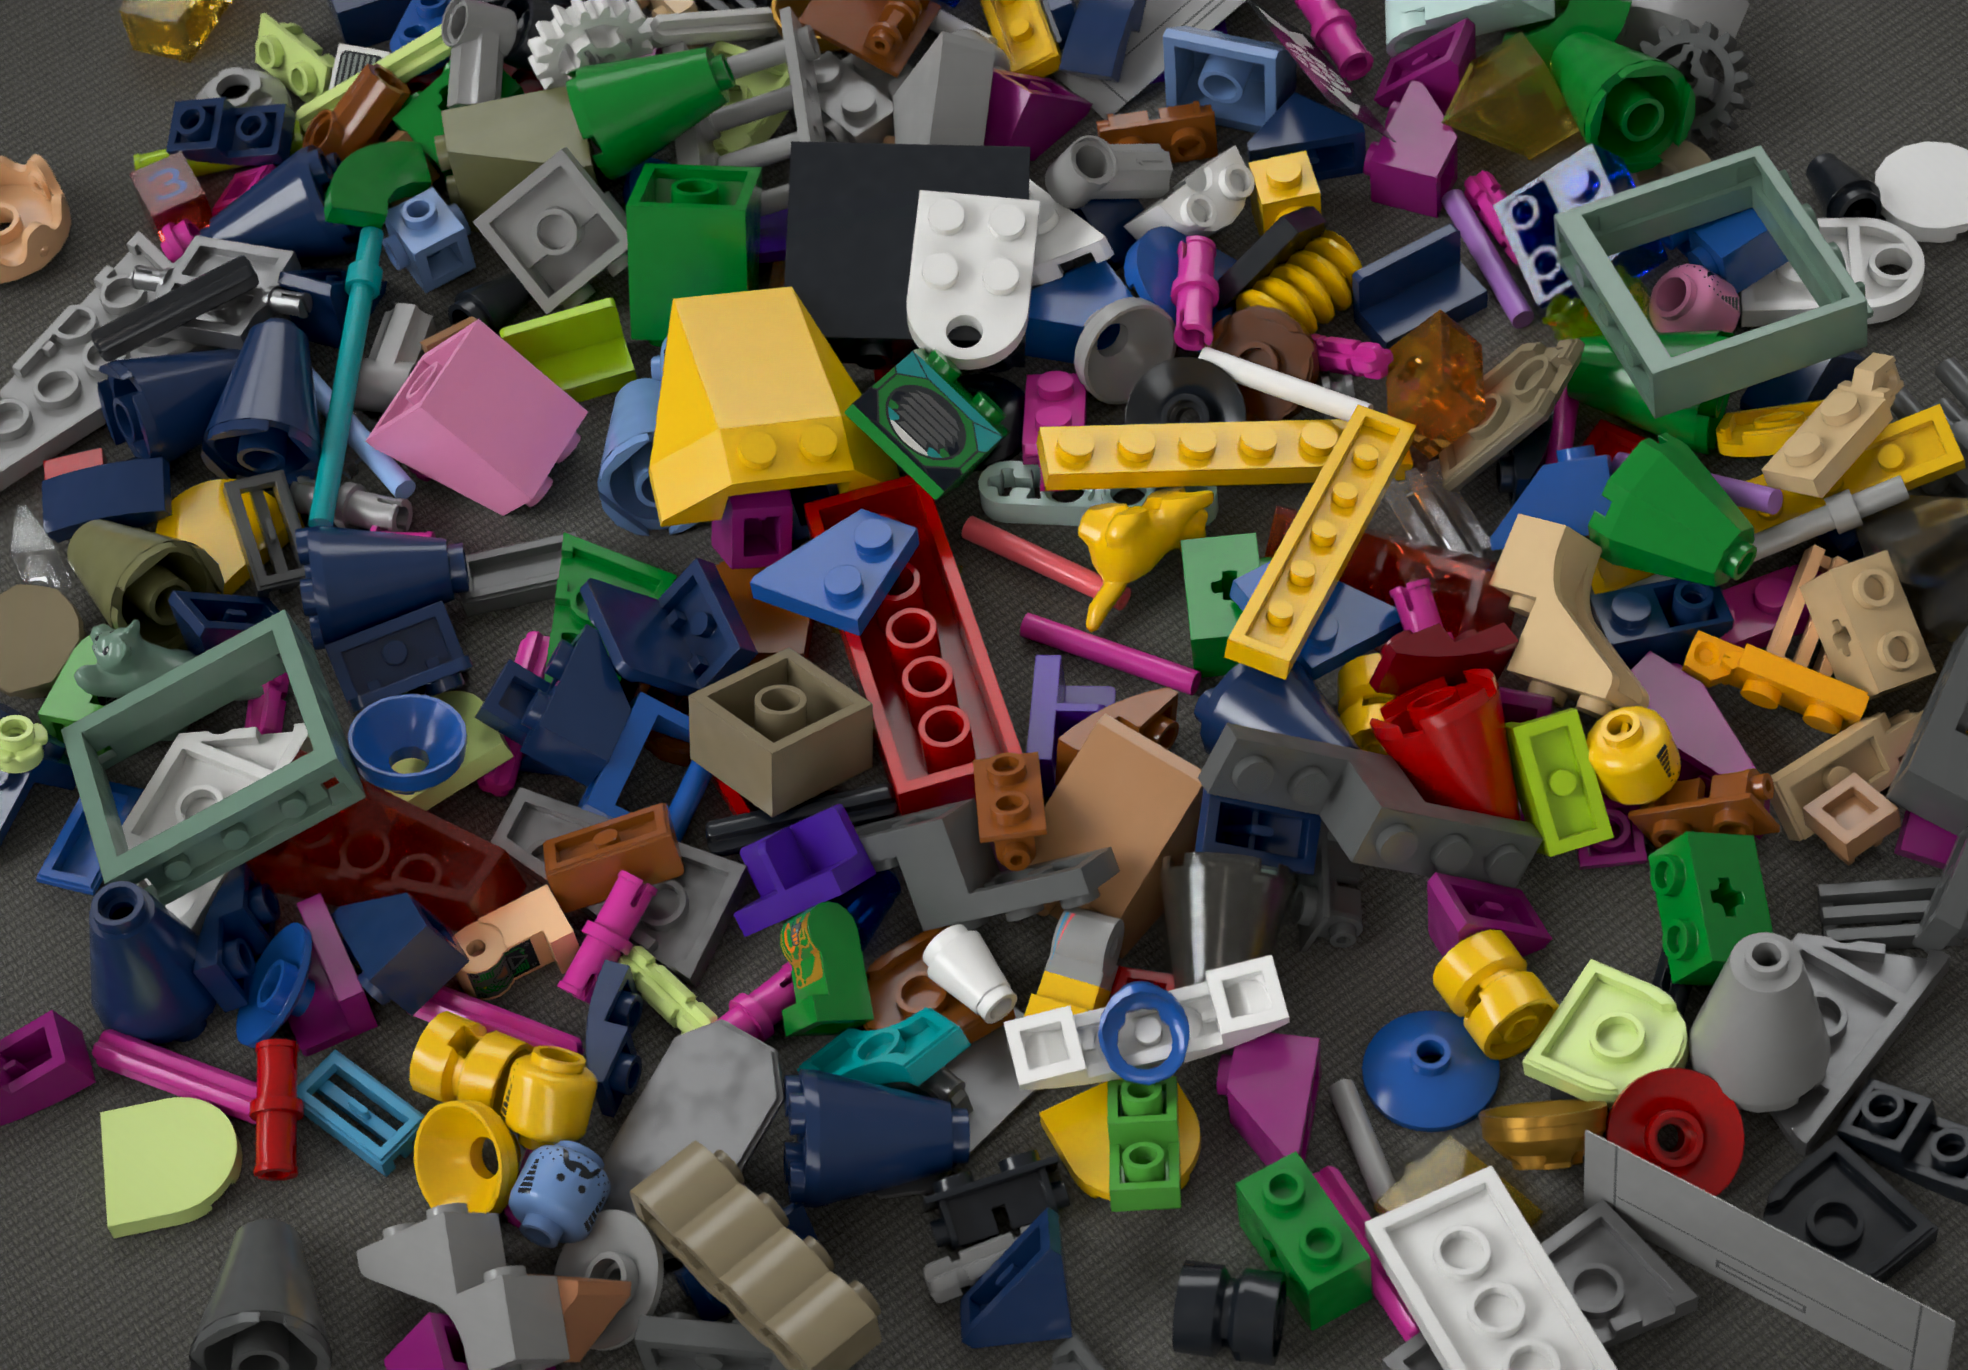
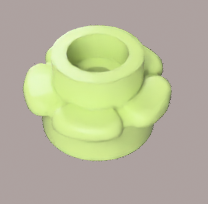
(21, 744)

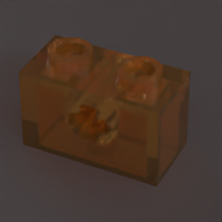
(1437, 383)

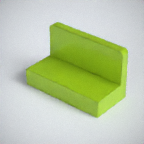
(577, 349)
(1557, 782)

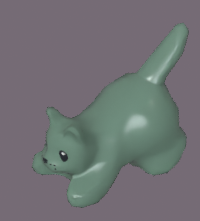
(129, 663)

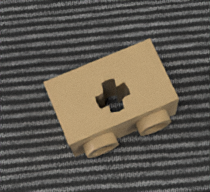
(1868, 626)

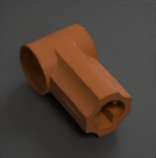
(359, 114)

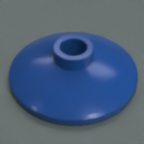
(277, 986)
(1423, 1093)

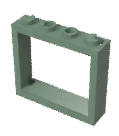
(1684, 201)
(244, 821)

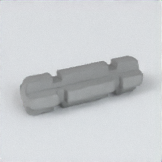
(947, 1278)

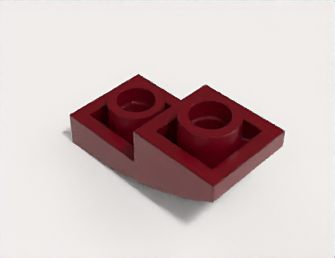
(1431, 653)

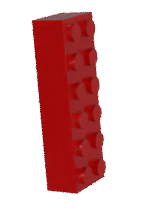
(922, 659)

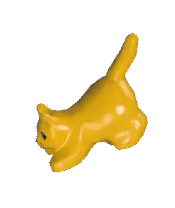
(1133, 539)

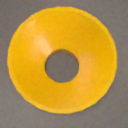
(451, 1159)

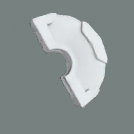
(1202, 200)

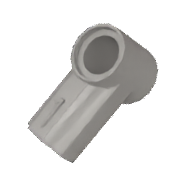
(478, 41)
(1108, 171)
(392, 356)

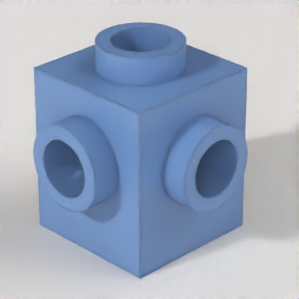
(427, 229)

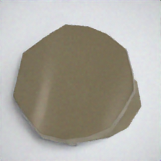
(35, 639)

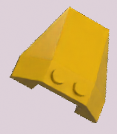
(753, 407)

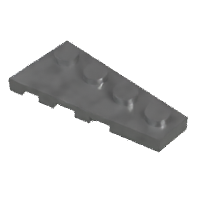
(681, 919)
(1609, 1274)

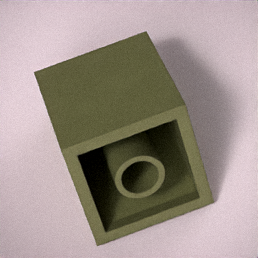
(505, 141)

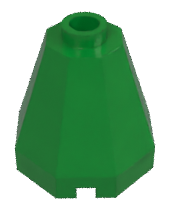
(1672, 517)

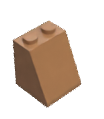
(1126, 798)

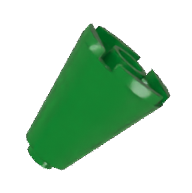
(1623, 98)
(646, 103)
(1606, 386)

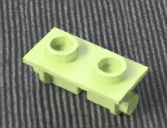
(293, 58)

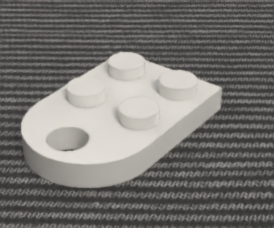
(1865, 248)
(971, 270)

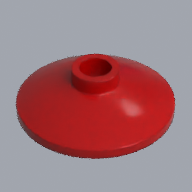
(1704, 1116)

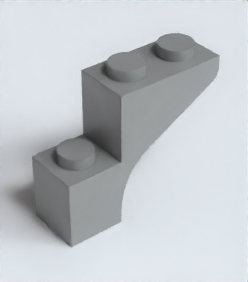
(461, 1267)

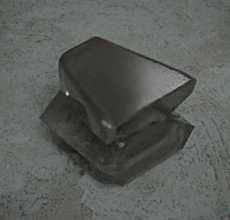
(1930, 558)

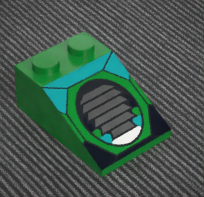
(930, 421)

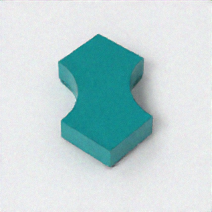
(896, 1053)

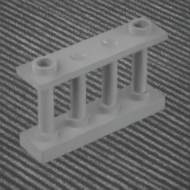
(796, 49)

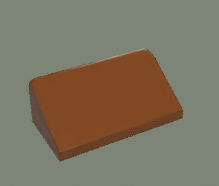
(587, 861)

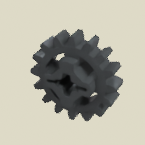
(1698, 63)

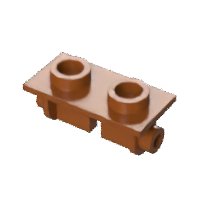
(1182, 130)
(1010, 806)
(1732, 808)

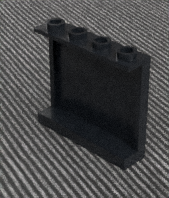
(856, 231)

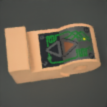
(515, 943)

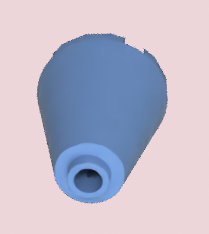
(624, 467)

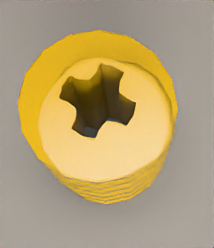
(1309, 282)

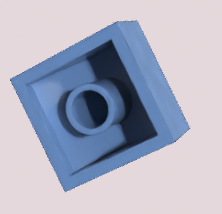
(1234, 74)

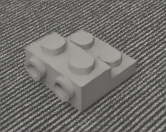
(855, 99)
(558, 232)

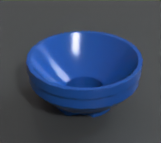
(405, 729)

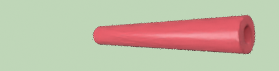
(1037, 559)

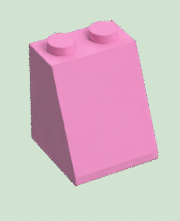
(481, 421)

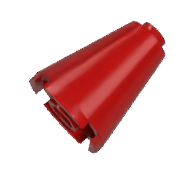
(1453, 743)

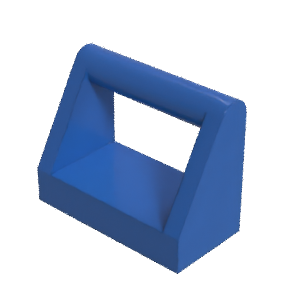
(645, 716)

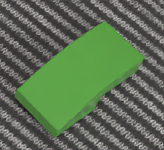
(1144, 1146)

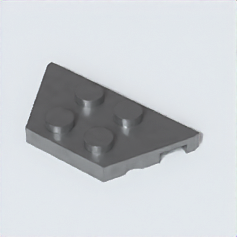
(1865, 1007)

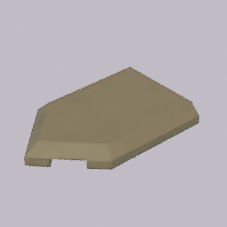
(1517, 401)

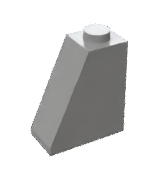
(946, 94)

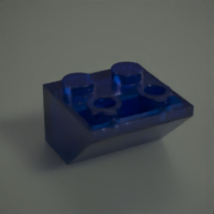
(1530, 213)

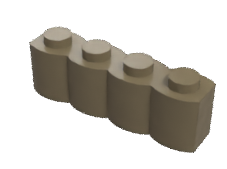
(755, 1264)

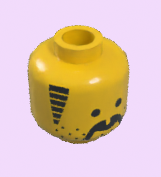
(1633, 755)
(548, 1097)

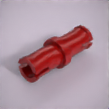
(276, 1109)

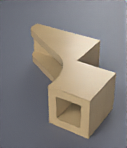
(1561, 648)

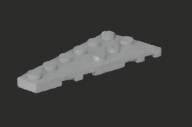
(55, 381)

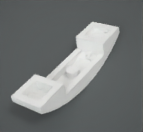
(1223, 1012)

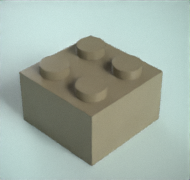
(781, 731)

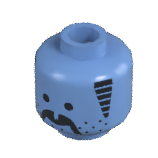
(559, 1193)

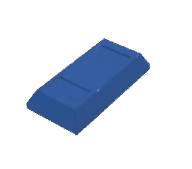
(73, 858)

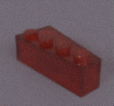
(389, 850)

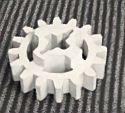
(587, 36)

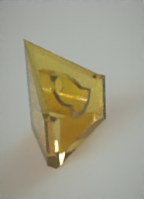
(1511, 100)

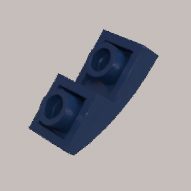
(1100, 38)
(222, 134)
(118, 492)
(233, 933)
(609, 1044)

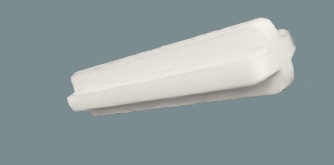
(712, 26)

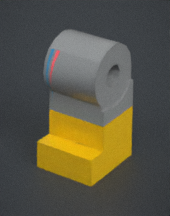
(1080, 963)

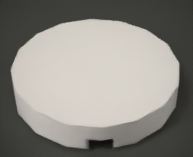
(1926, 190)

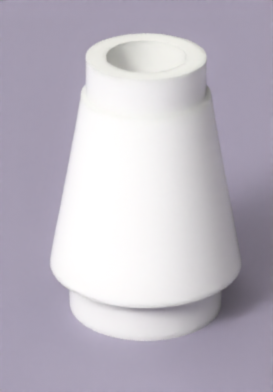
(967, 970)

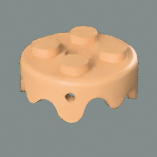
(37, 217)

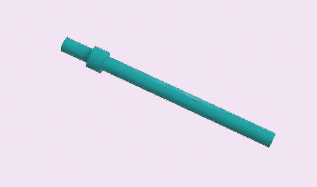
(362, 286)

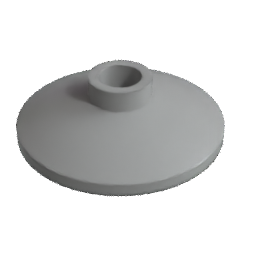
(619, 1250)

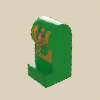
(825, 972)

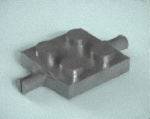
(229, 323)

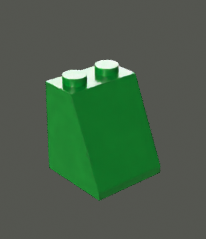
(689, 237)

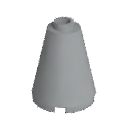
(1761, 1027)

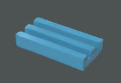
(395, 1142)

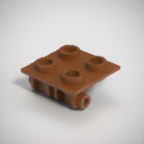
(873, 30)

